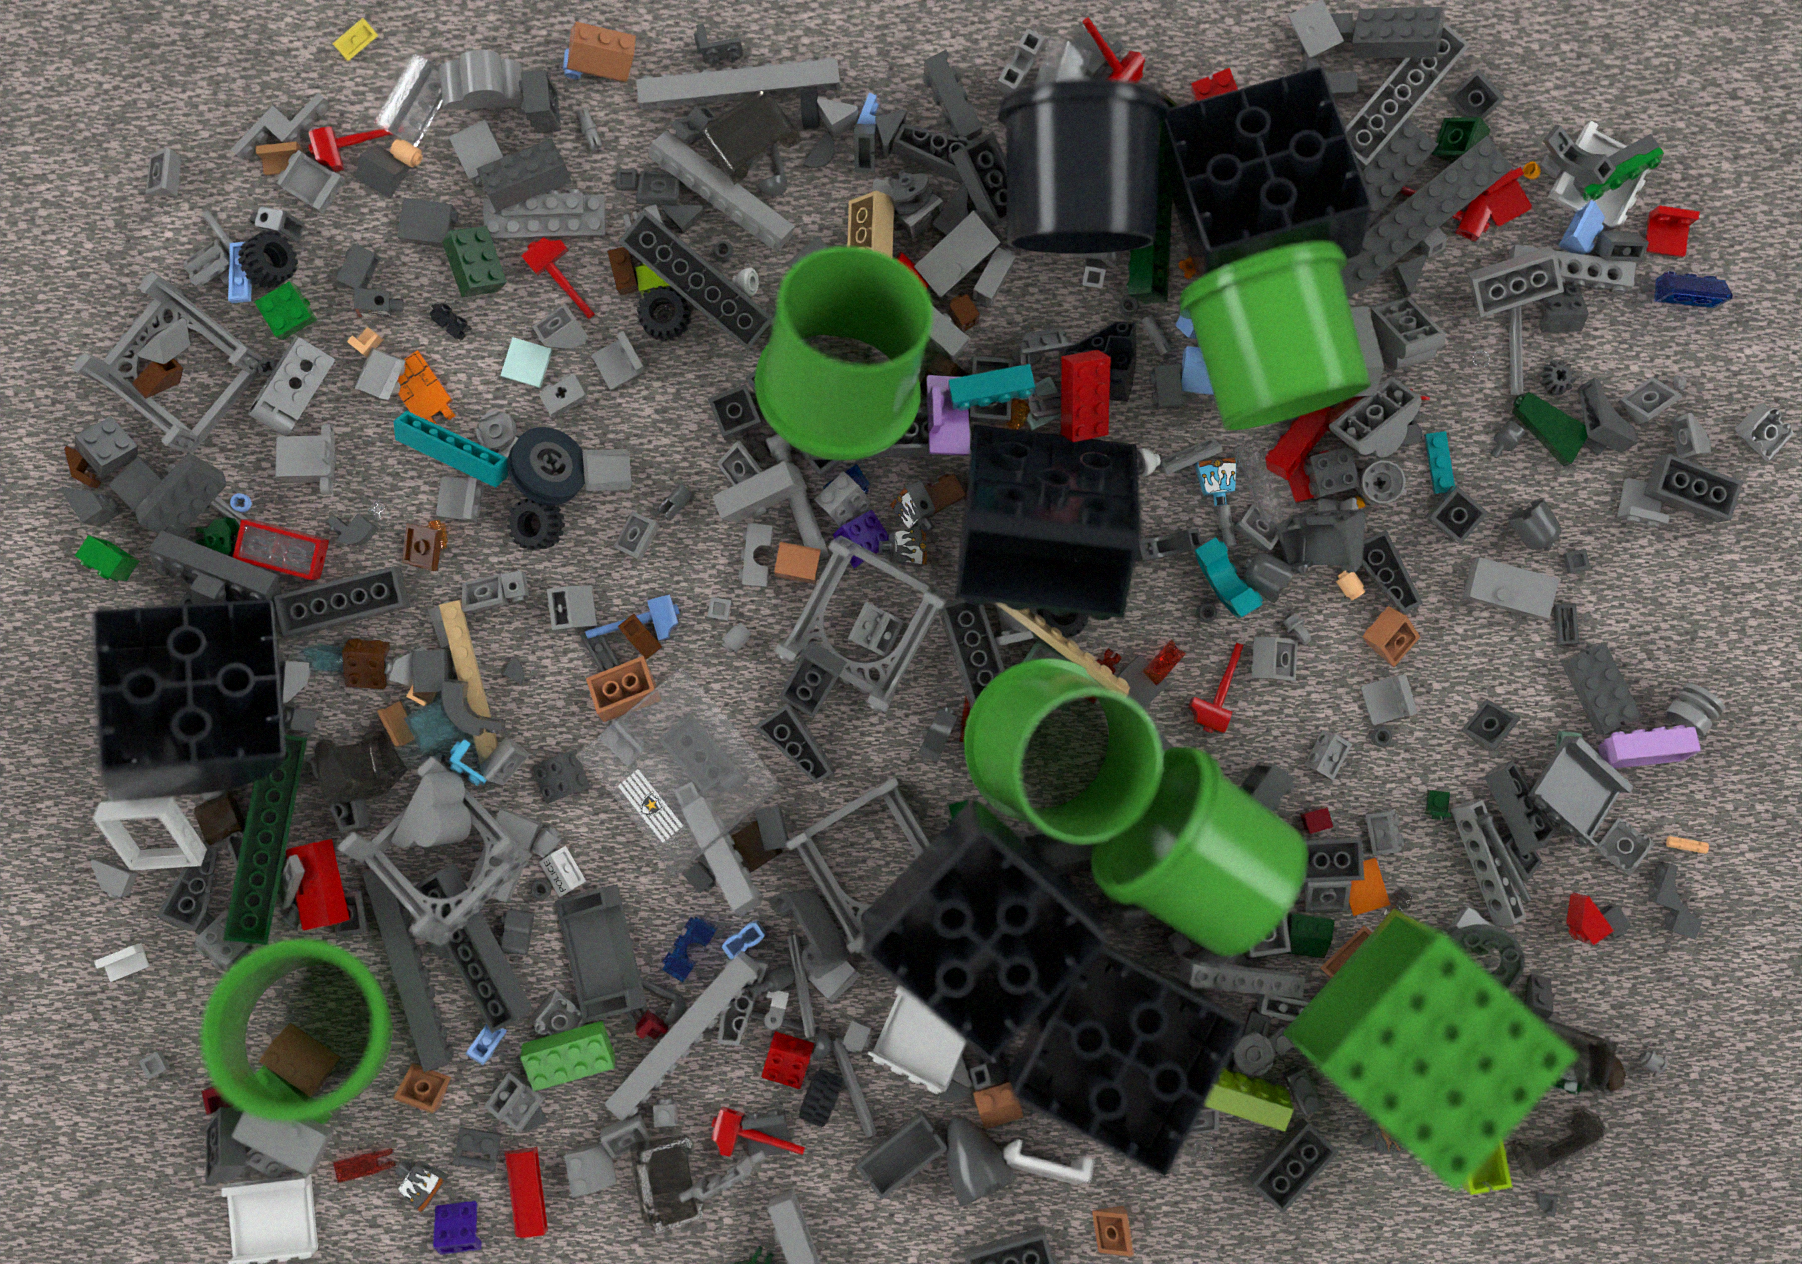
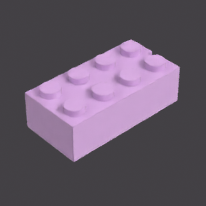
(1650, 747)

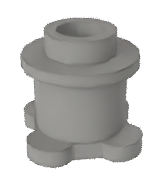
(1654, 1062)

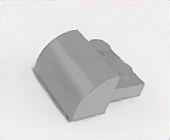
(207, 263)
(875, 630)
(514, 1101)

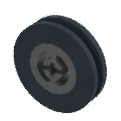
(535, 477)

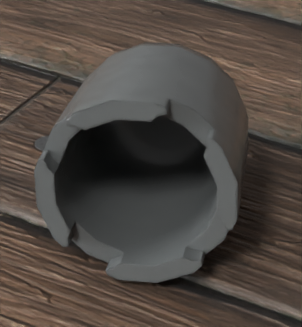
(1536, 525)
(1267, 575)

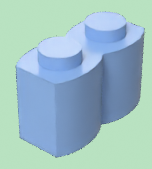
(748, 937)

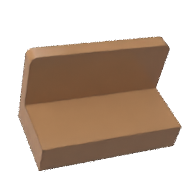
(276, 156)
(395, 724)

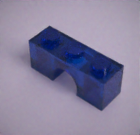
(678, 963)

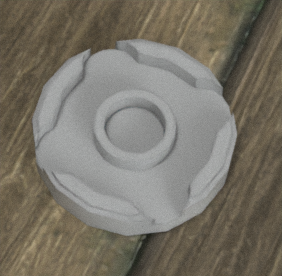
(496, 430)
(1253, 1054)

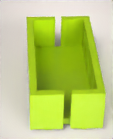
(1251, 1099)
(1493, 1171)

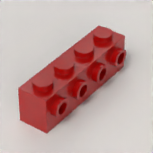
(1297, 443)

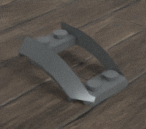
(1043, 342)

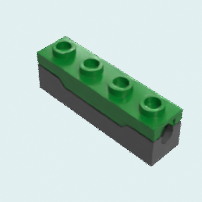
(1629, 165)

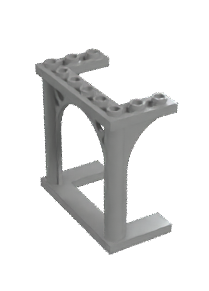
(107, 371)
(882, 690)
(822, 874)
(431, 925)

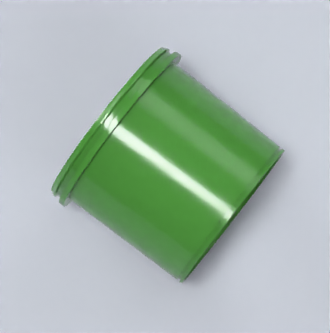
(1277, 335)
(835, 406)
(1003, 722)
(1205, 857)
(228, 1016)

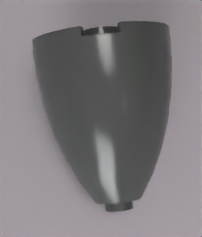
(974, 1162)

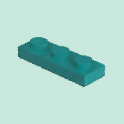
(1439, 461)

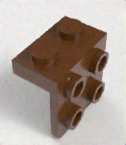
(365, 663)

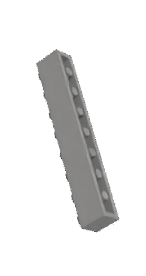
(720, 191)

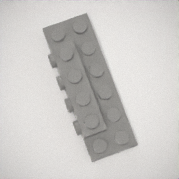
(548, 216)

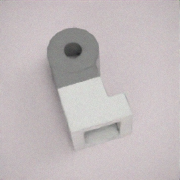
(774, 1018)

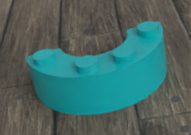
(1224, 580)

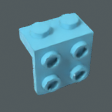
(457, 753)

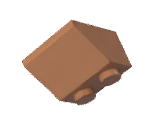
(1391, 635)
(997, 1104)

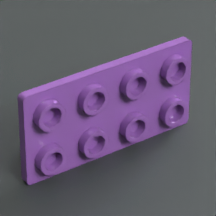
(946, 427)

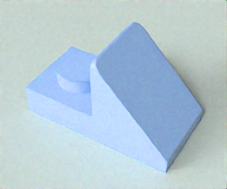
(870, 108)
(485, 1044)

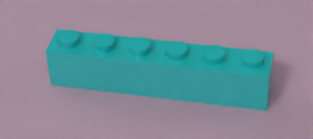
(451, 448)

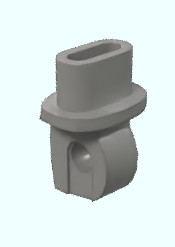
(1295, 625)

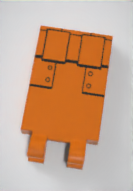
(422, 389)

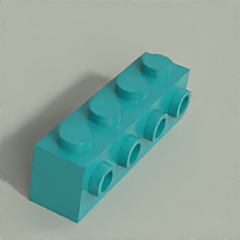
(991, 387)

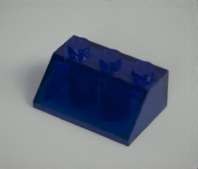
(1691, 290)

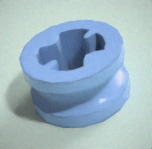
(233, 502)

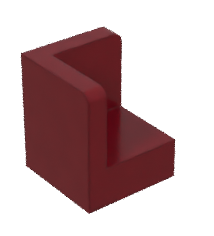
(1316, 820)
(651, 1026)
(214, 1099)

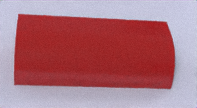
(526, 1192)

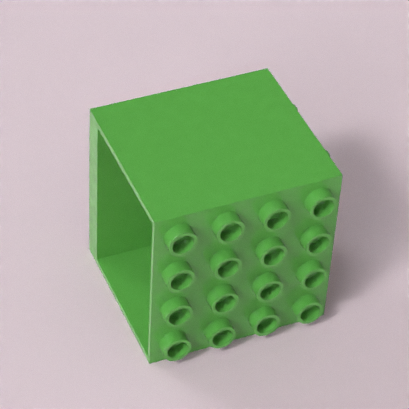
(1429, 1046)

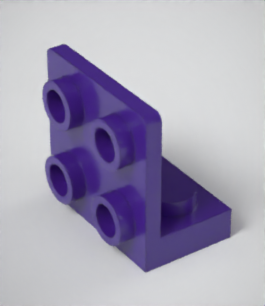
(864, 531)
(456, 1228)

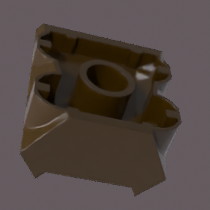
(219, 818)
(751, 848)

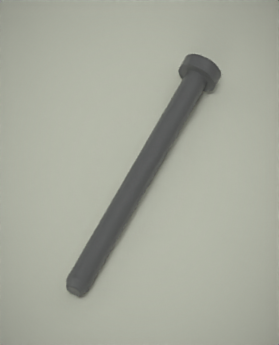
(1486, 820)

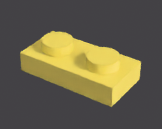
(355, 39)

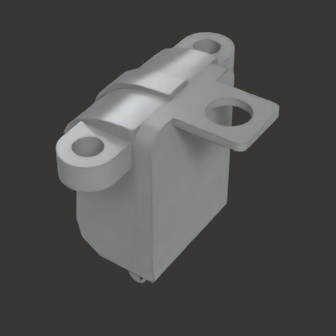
(307, 459)

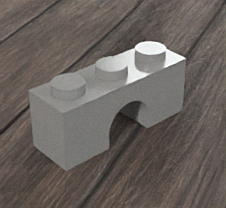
(1022, 62)
(756, 538)

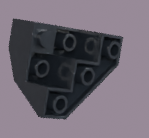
(1119, 343)

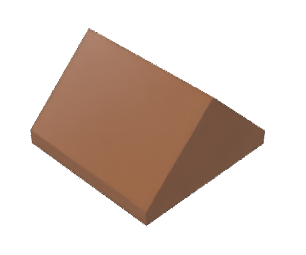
(797, 563)
(423, 1089)
(1113, 1231)

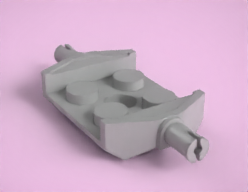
(734, 1174)

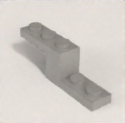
(280, 126)

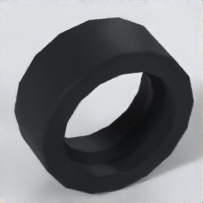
(809, 109)

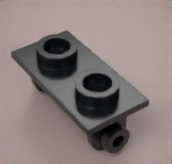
(443, 314)

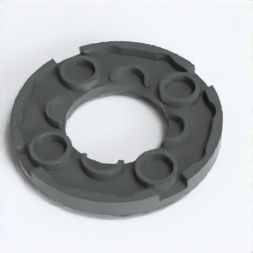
(1507, 945)

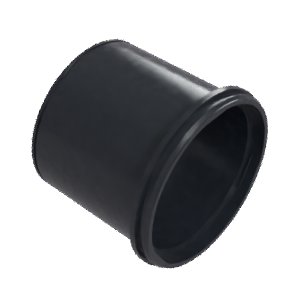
(1082, 165)

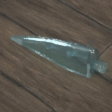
(326, 658)

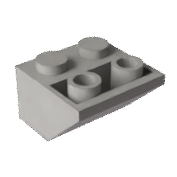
(571, 607)

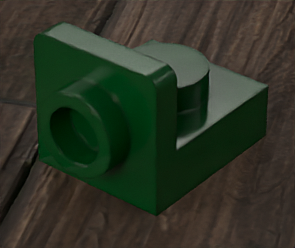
(1437, 804)

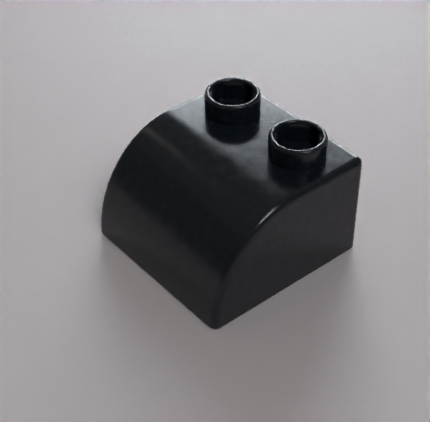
(1264, 172)
(186, 698)

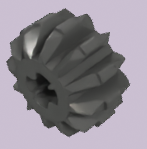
(1550, 374)

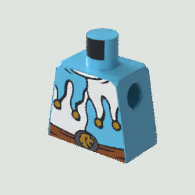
(1217, 478)

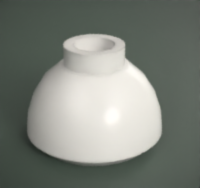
(747, 281)
(1146, 461)

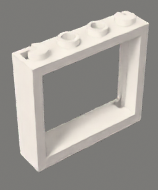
(190, 849)

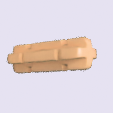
(1686, 844)

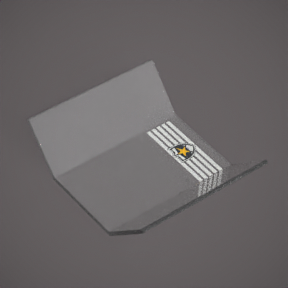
(679, 770)

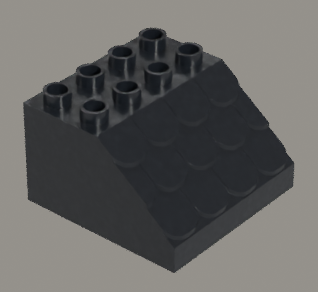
(1039, 507)

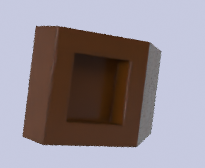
(78, 466)
(639, 636)

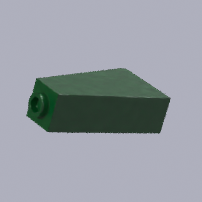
(1553, 428)

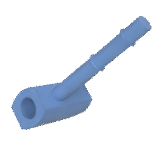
(661, 613)

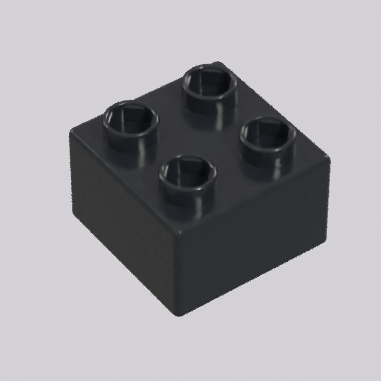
(982, 930)
(1125, 1058)

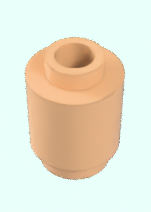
(406, 152)
(1350, 584)

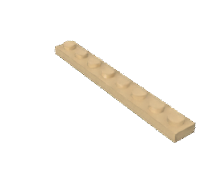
(1069, 649)
(468, 670)

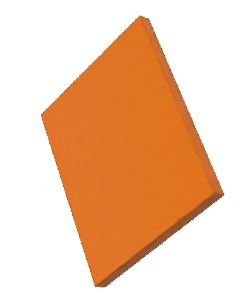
(1370, 892)

